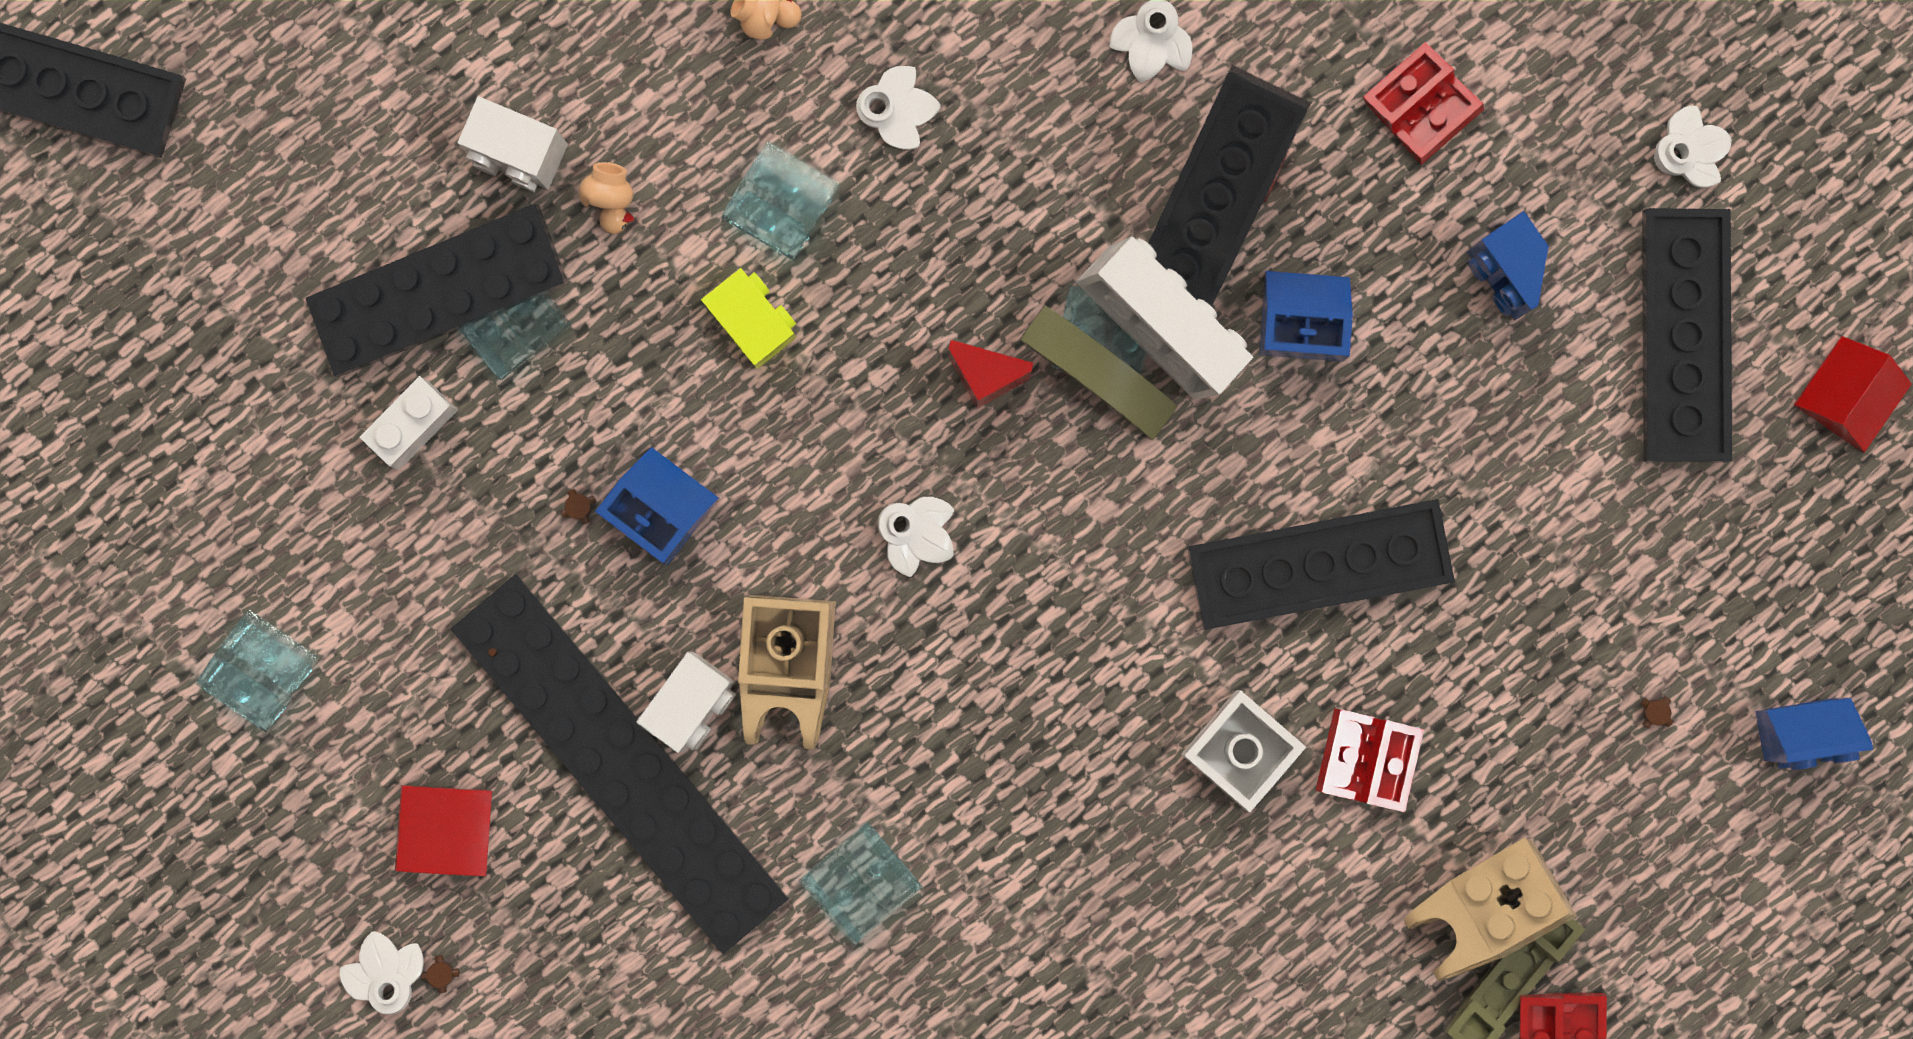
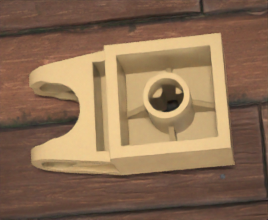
(784, 679)
(1478, 912)

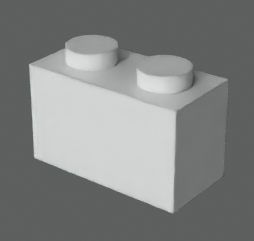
(408, 423)

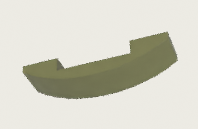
(1099, 371)
(1515, 975)

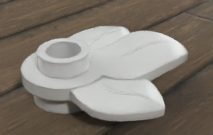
(1149, 46)
(904, 107)
(1698, 146)
(921, 538)
(383, 966)

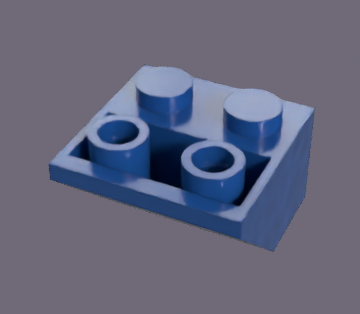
(1512, 264)
(1306, 316)
(657, 505)
(1810, 731)

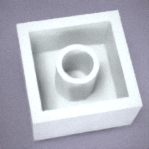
(512, 143)
(687, 703)
(1243, 750)

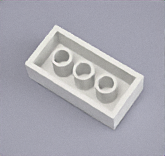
(1165, 318)

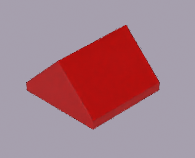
(987, 372)
(1854, 392)

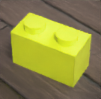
(750, 317)

